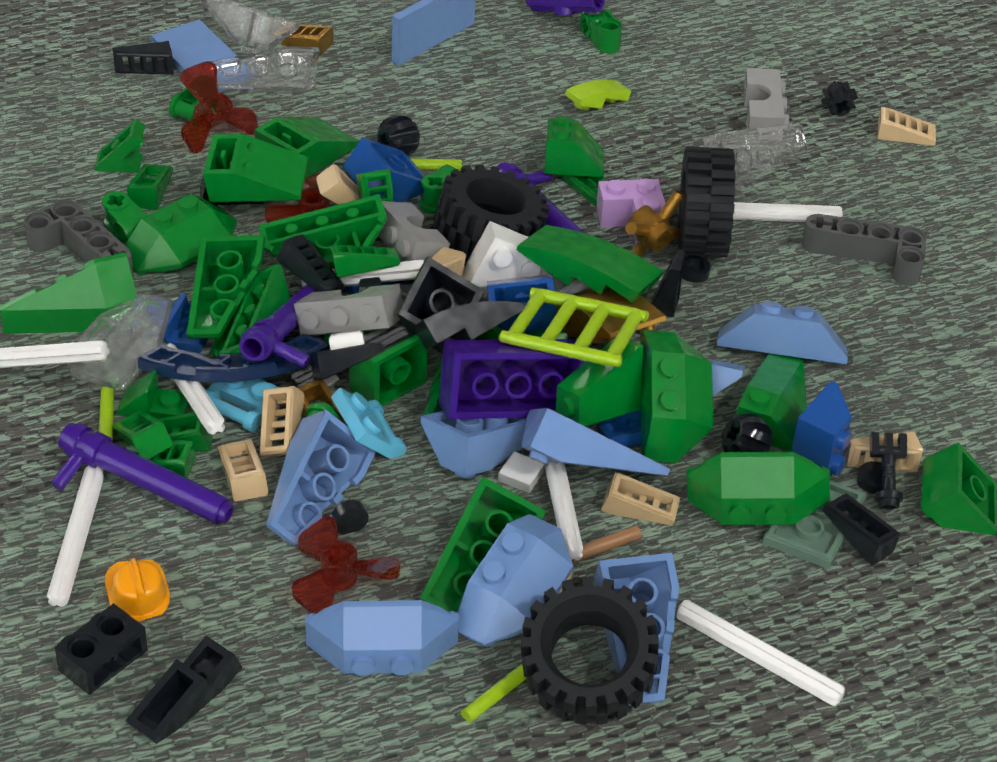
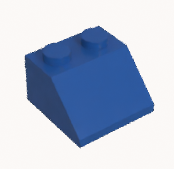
(376, 156)
(824, 430)

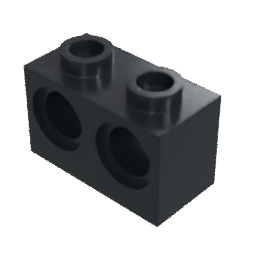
(101, 648)

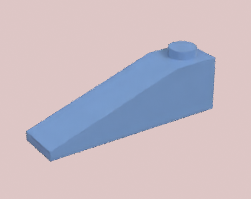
(562, 440)
(472, 444)
(314, 474)
(656, 583)

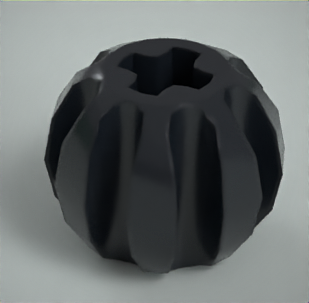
(399, 133)
(747, 434)

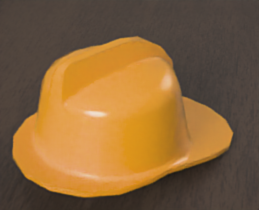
(138, 588)

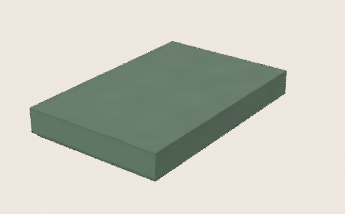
(814, 536)

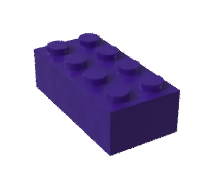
(499, 379)

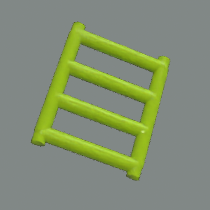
(580, 349)

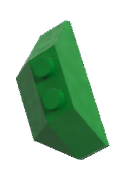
(343, 224)
(173, 234)
(261, 299)
(673, 396)
(758, 487)

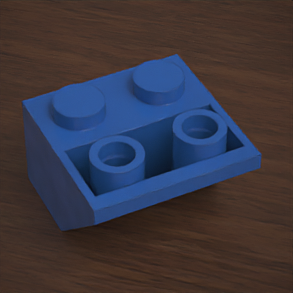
(518, 291)

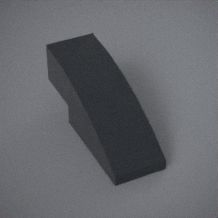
(465, 321)
(184, 690)

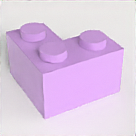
(621, 198)

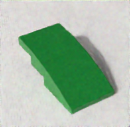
(591, 260)

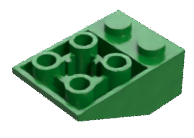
(308, 137)
(252, 170)

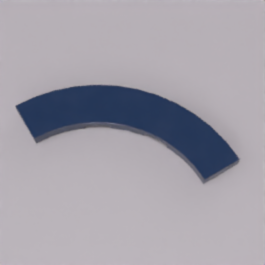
(229, 368)

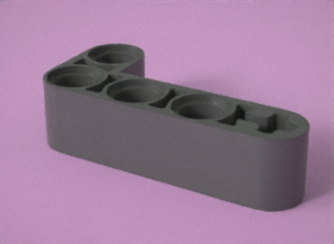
(73, 226)
(869, 242)

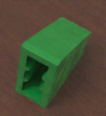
(602, 391)

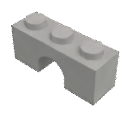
(765, 98)
(405, 233)
(334, 313)

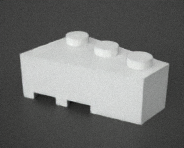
(498, 259)

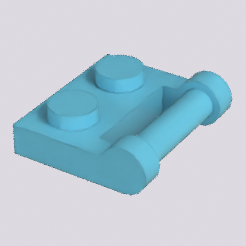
(244, 394)
(368, 424)

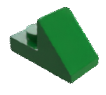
(122, 151)
(148, 397)

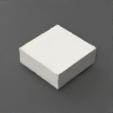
(346, 339)
(521, 472)

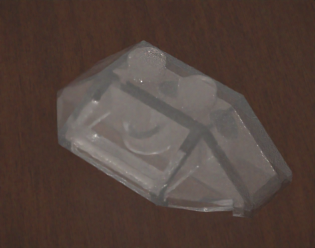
(129, 333)

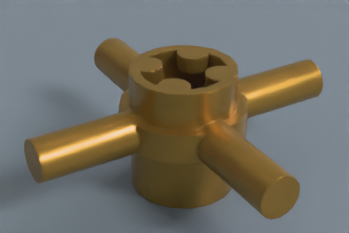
(654, 228)

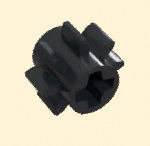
(839, 98)

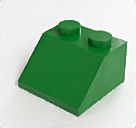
(572, 149)
(391, 372)
(959, 492)

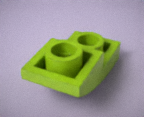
(595, 92)

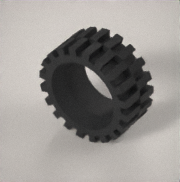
(483, 195)
(708, 203)
(589, 607)

